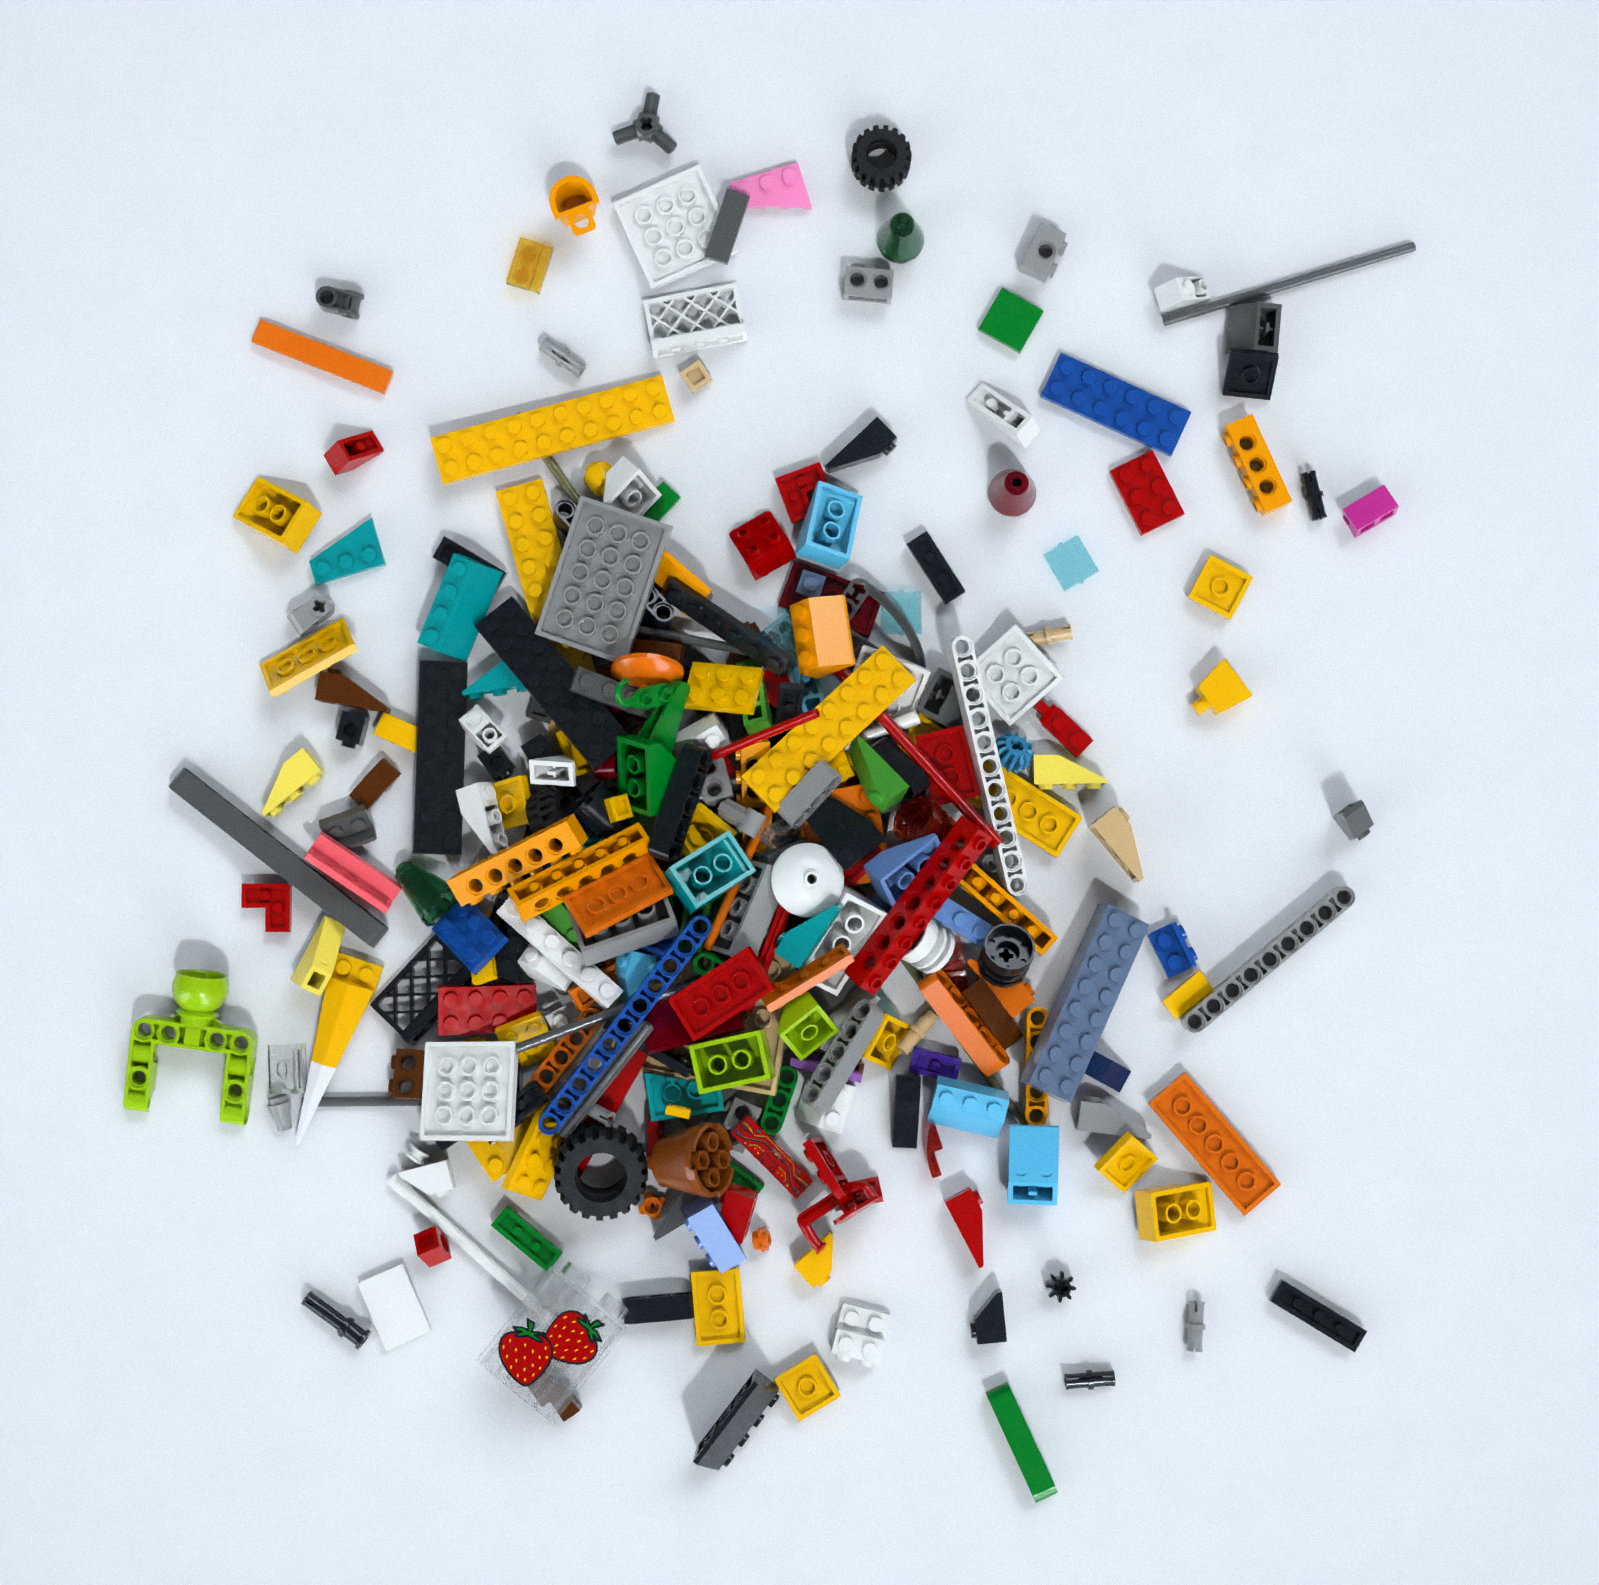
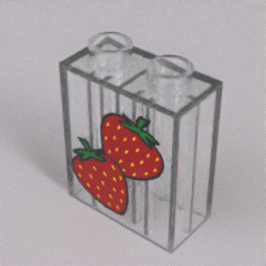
(555, 1341)

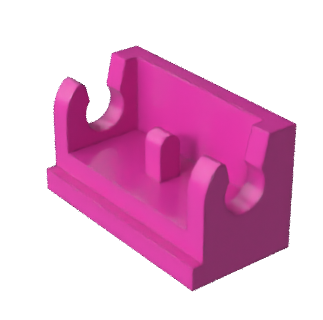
(1370, 511)

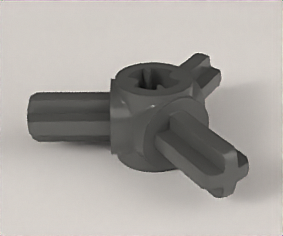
(648, 116)

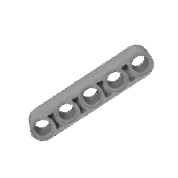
(842, 1056)

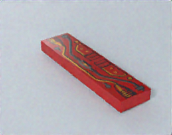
(771, 1156)

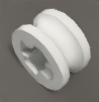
(417, 1154)

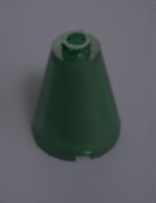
(900, 238)
(425, 891)

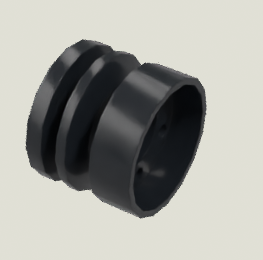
(1006, 955)

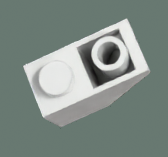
(1181, 293)
(482, 729)

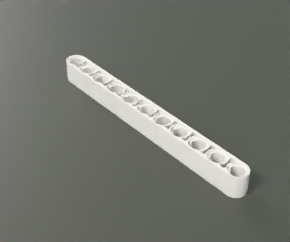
(989, 753)

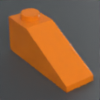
(1013, 998)

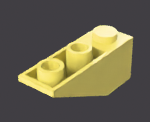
(1057, 770)
(293, 777)
(320, 957)

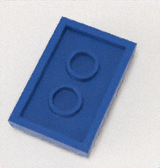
(470, 935)

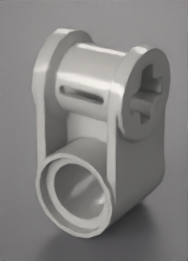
(308, 617)

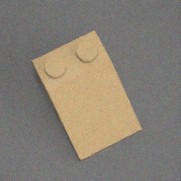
(1118, 839)

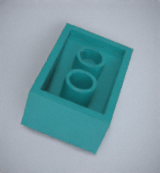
(709, 872)

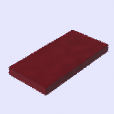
(834, 585)
(671, 1033)

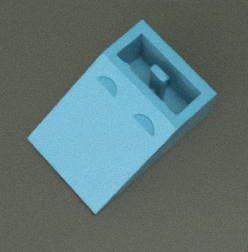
(1033, 1164)

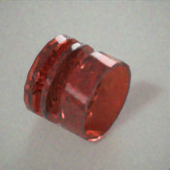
(920, 818)

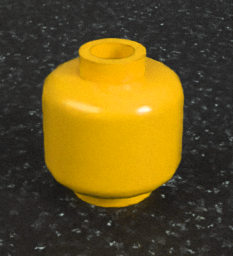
(596, 476)

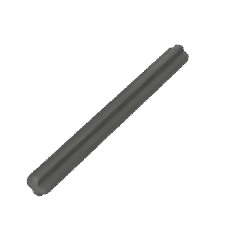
(606, 1078)

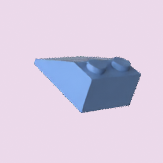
(897, 866)

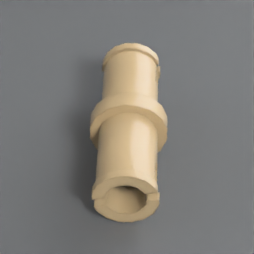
(1050, 635)
(917, 1032)

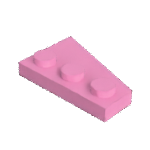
(775, 188)

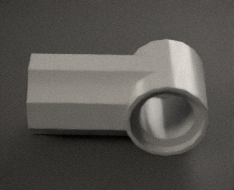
(743, 818)

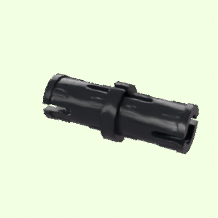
(1313, 495)
(1089, 1379)

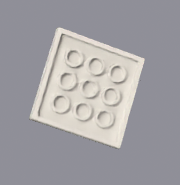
(671, 226)
(469, 1091)

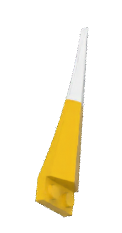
(342, 1009)

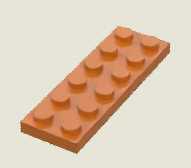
(1214, 1143)

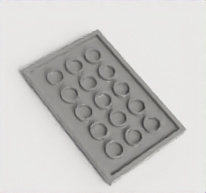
(603, 579)

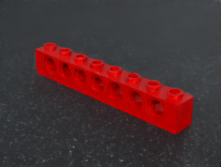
(918, 905)

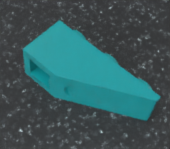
(495, 681)

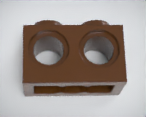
(403, 1075)

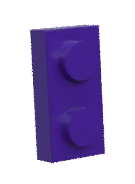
(934, 1063)

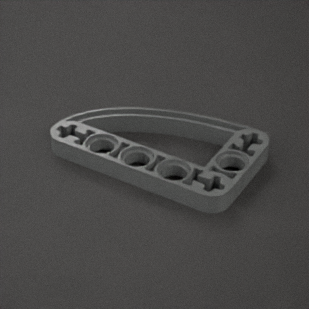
(892, 610)

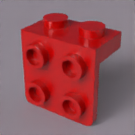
(762, 545)

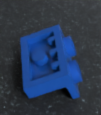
(1172, 949)

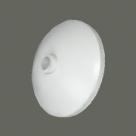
(791, 884)

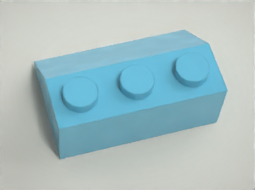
(968, 1106)

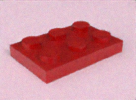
(1146, 493)
(951, 756)

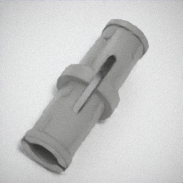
(575, 366)
(1195, 1326)

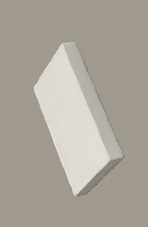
(394, 1307)

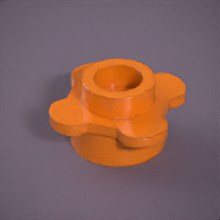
(645, 1208)
(761, 1239)

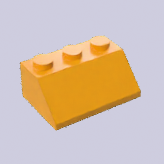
(672, 568)
(822, 635)

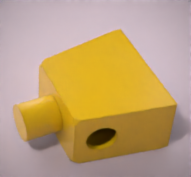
(1220, 690)

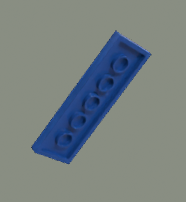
(1115, 404)

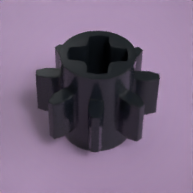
(1065, 1292)

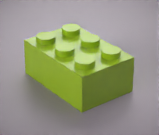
(732, 1061)

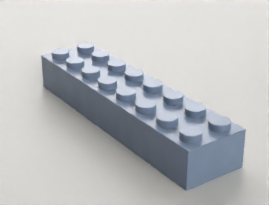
(1084, 1002)

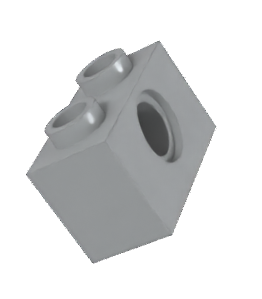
(1044, 238)

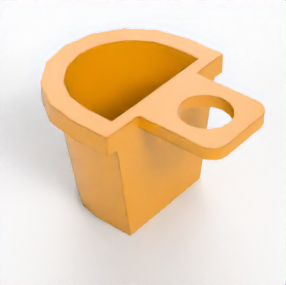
(573, 201)

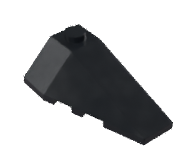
(844, 832)

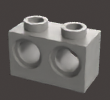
(868, 291)
(717, 779)
(732, 1119)

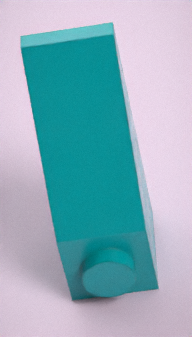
(800, 942)

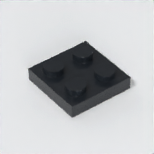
(1250, 374)

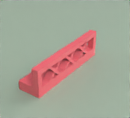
(353, 872)

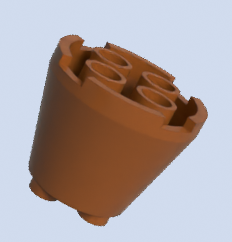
(694, 1160)

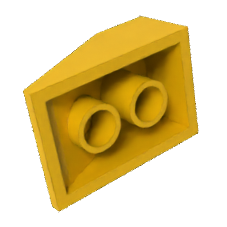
(277, 514)
(498, 1158)
(1175, 1211)

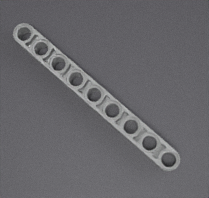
(1279, 956)

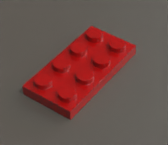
(722, 993)
(482, 1007)

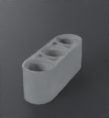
(809, 794)

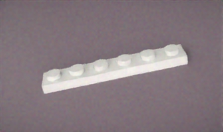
(563, 955)

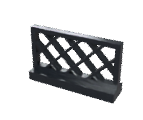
(429, 1015)

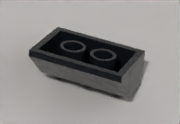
(510, 953)

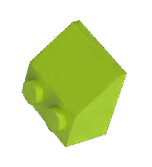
(805, 1025)

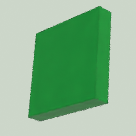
(1010, 320)

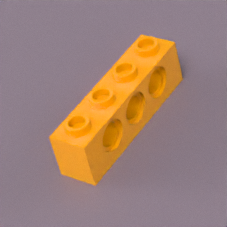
(1247, 429)

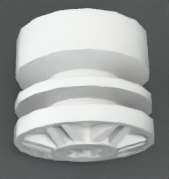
(931, 948)

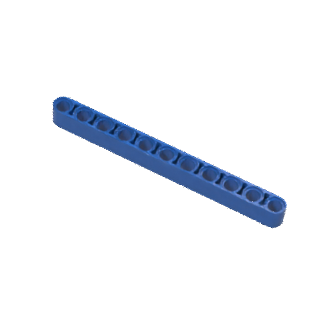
(620, 1035)

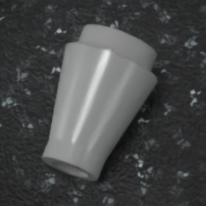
(280, 1110)

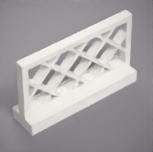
(693, 339)

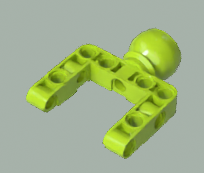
(195, 1024)

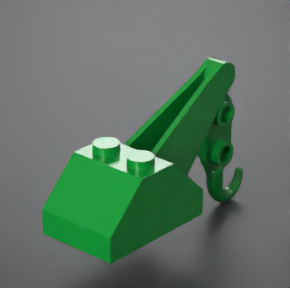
(647, 759)

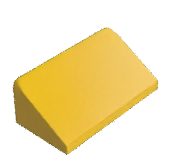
(1187, 994)

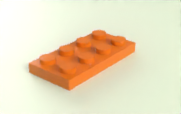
(618, 895)

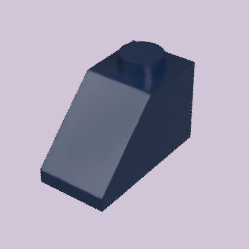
(1107, 1071)

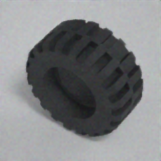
(600, 1201)

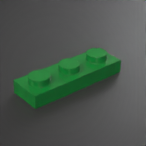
(527, 1238)

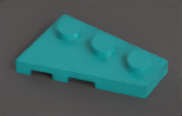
(350, 555)
(682, 1092)

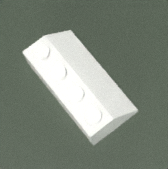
(853, 928)

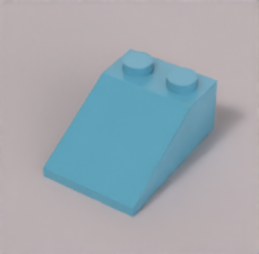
(829, 526)

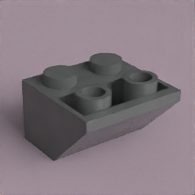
(1254, 327)
(941, 701)

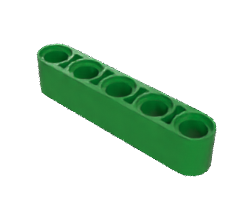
(1021, 1442)

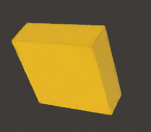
(618, 808)
(678, 1111)

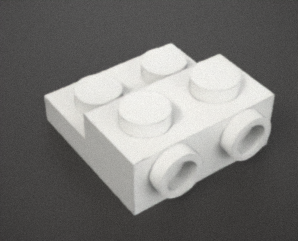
(860, 1334)

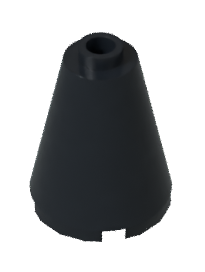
(593, 814)

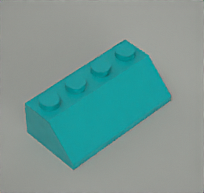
(459, 606)

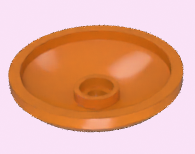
(646, 669)

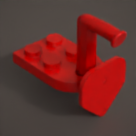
(842, 1192)

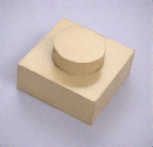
(696, 376)

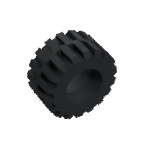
(886, 140)
(548, 807)

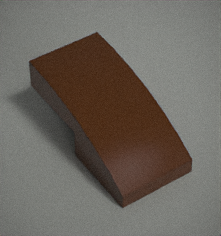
(375, 784)

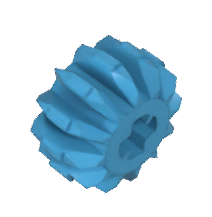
(1014, 752)

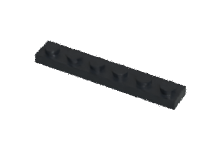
(727, 627)

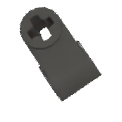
(344, 303)

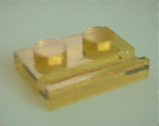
(529, 265)

